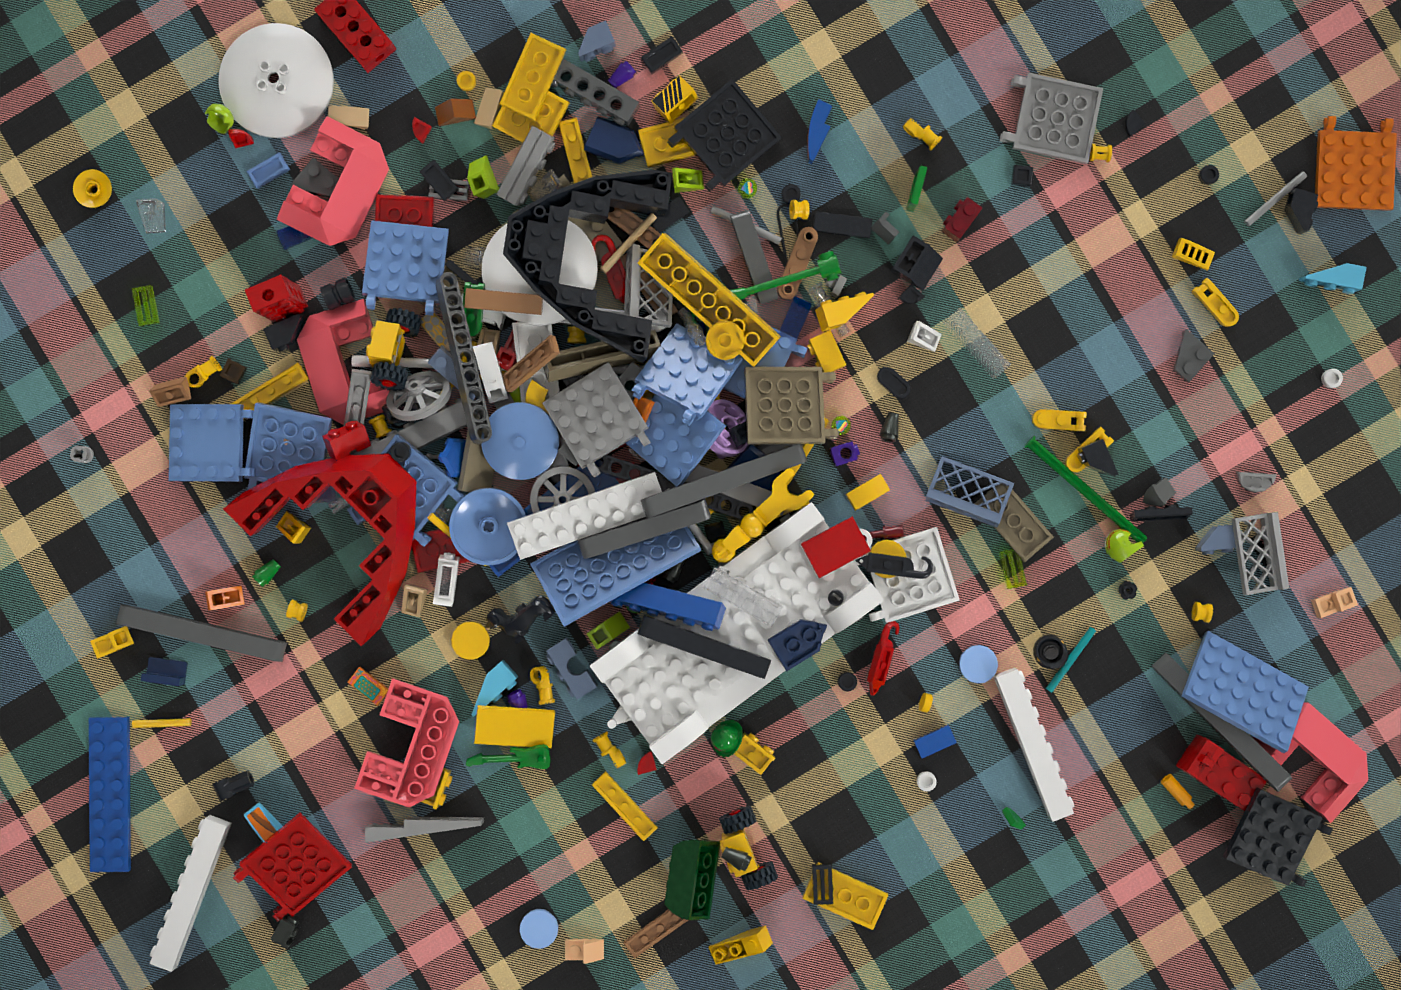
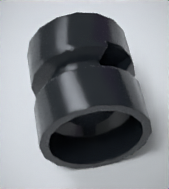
(336, 294)

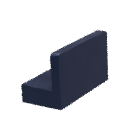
(165, 671)

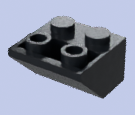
(917, 263)

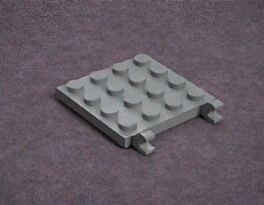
(1055, 118)
(596, 417)

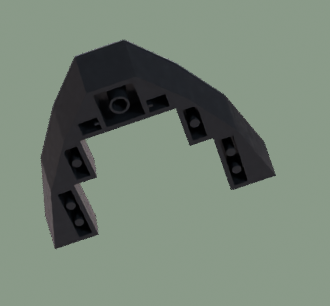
(537, 243)

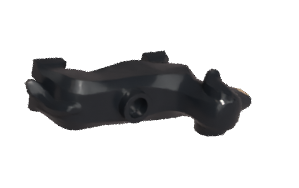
(520, 622)

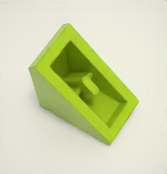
(687, 180)

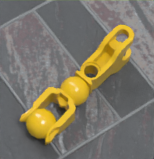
(754, 523)

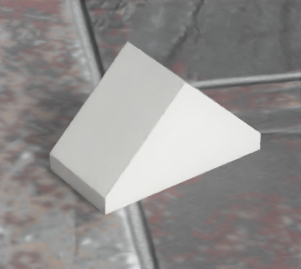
(924, 336)

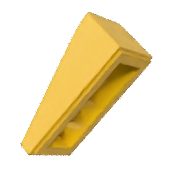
(1177, 254)

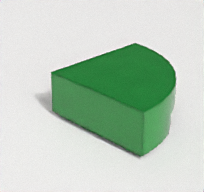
(1013, 819)

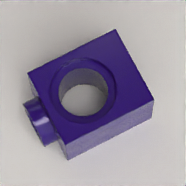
(836, 457)

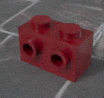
(963, 217)

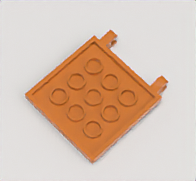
(1356, 167)

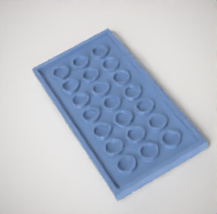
(583, 585)

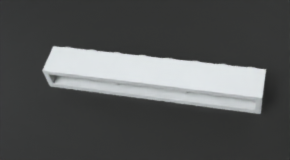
(1033, 744)
(190, 893)

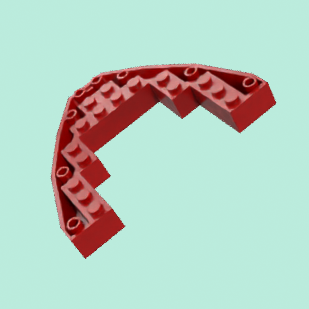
(378, 492)

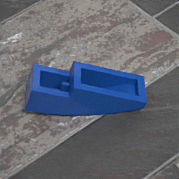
(817, 129)

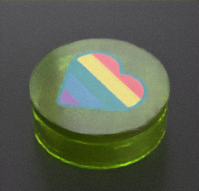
(747, 188)
(842, 424)

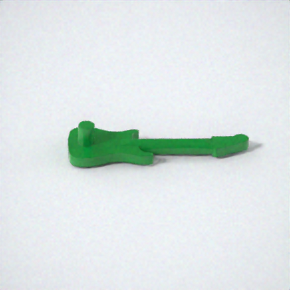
(535, 757)

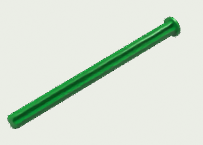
(1084, 489)

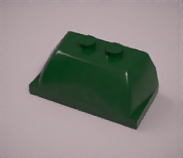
(692, 878)

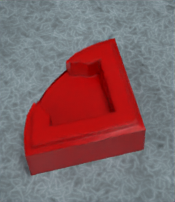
(420, 129)
(240, 138)
(646, 763)

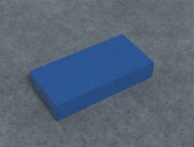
(934, 741)

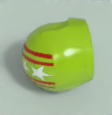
(1118, 545)

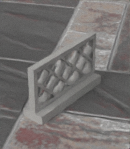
(632, 290)
(1272, 551)

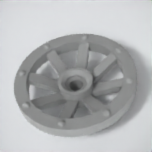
(416, 391)
(543, 479)

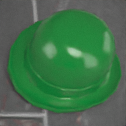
(727, 738)

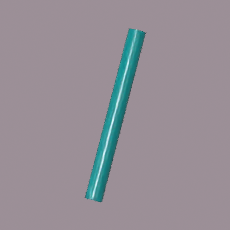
(1071, 659)

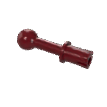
(887, 532)

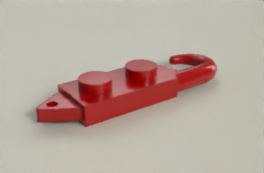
(881, 659)

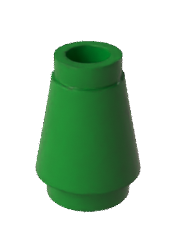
(266, 572)

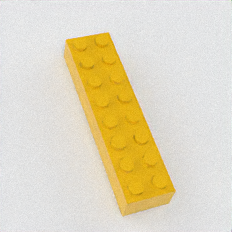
(706, 295)

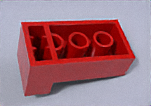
(1220, 772)

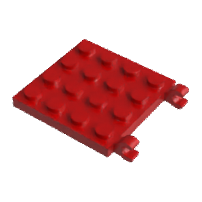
(294, 866)

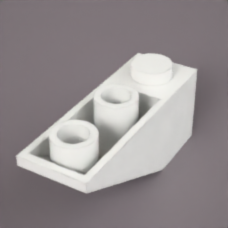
(490, 372)

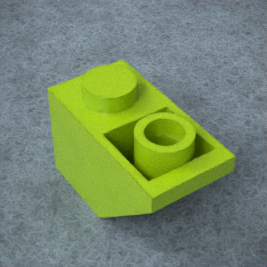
(482, 178)
(608, 630)

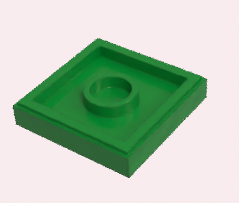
(916, 188)

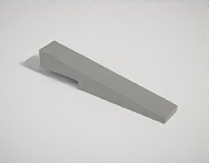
(747, 492)
(418, 826)

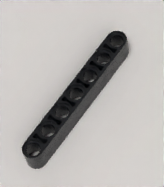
(704, 647)

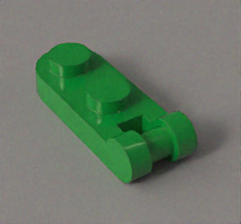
(473, 316)

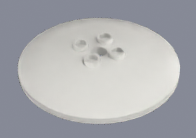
(297, 96)
(577, 270)

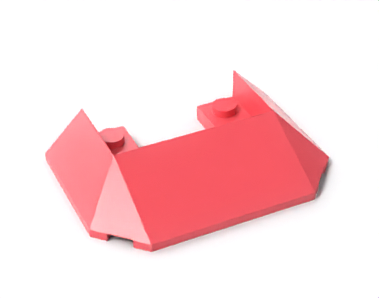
(353, 194)
(324, 362)
(434, 733)
(1342, 759)

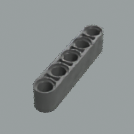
(753, 254)

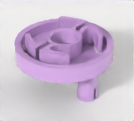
(724, 444)

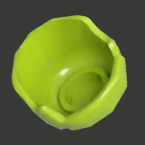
(219, 118)

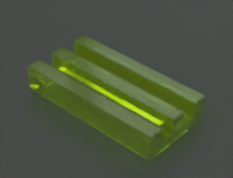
(155, 320)
(1005, 570)

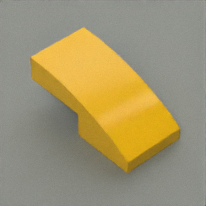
(867, 492)
(112, 642)

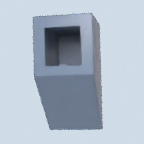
(596, 41)
(1217, 538)

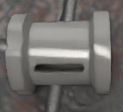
(87, 455)

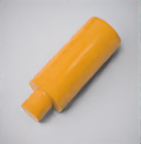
(1177, 791)

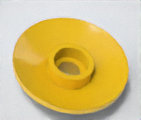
(86, 182)

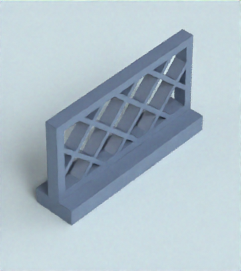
(961, 506)

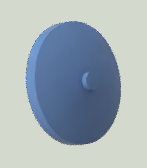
(521, 441)
(481, 528)

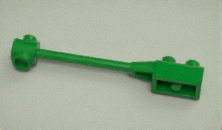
(827, 266)

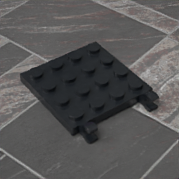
(726, 134)
(1274, 837)

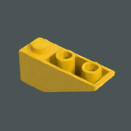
(835, 314)
(741, 945)

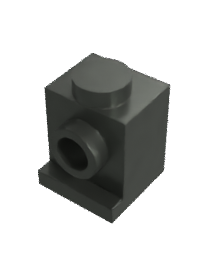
(286, 931)

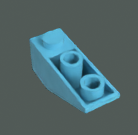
(1344, 277)
(495, 682)

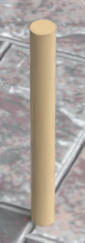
(628, 243)

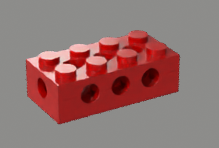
(355, 42)
(276, 298)

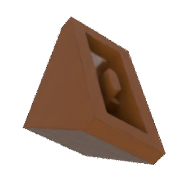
(455, 111)

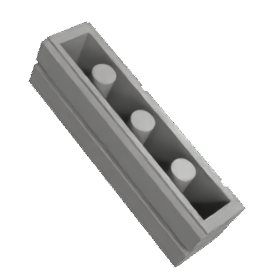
(525, 166)

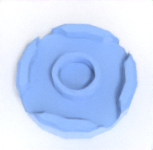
(978, 664)
(539, 928)

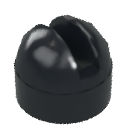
(833, 600)

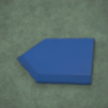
(453, 456)

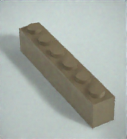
(590, 357)

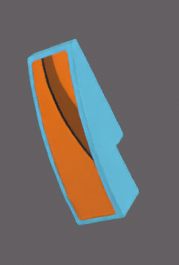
(262, 821)

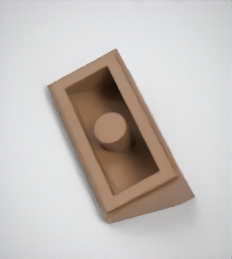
(171, 392)

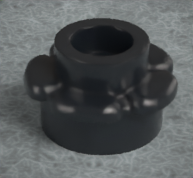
(1127, 585)

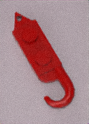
(617, 274)

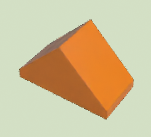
(224, 598)

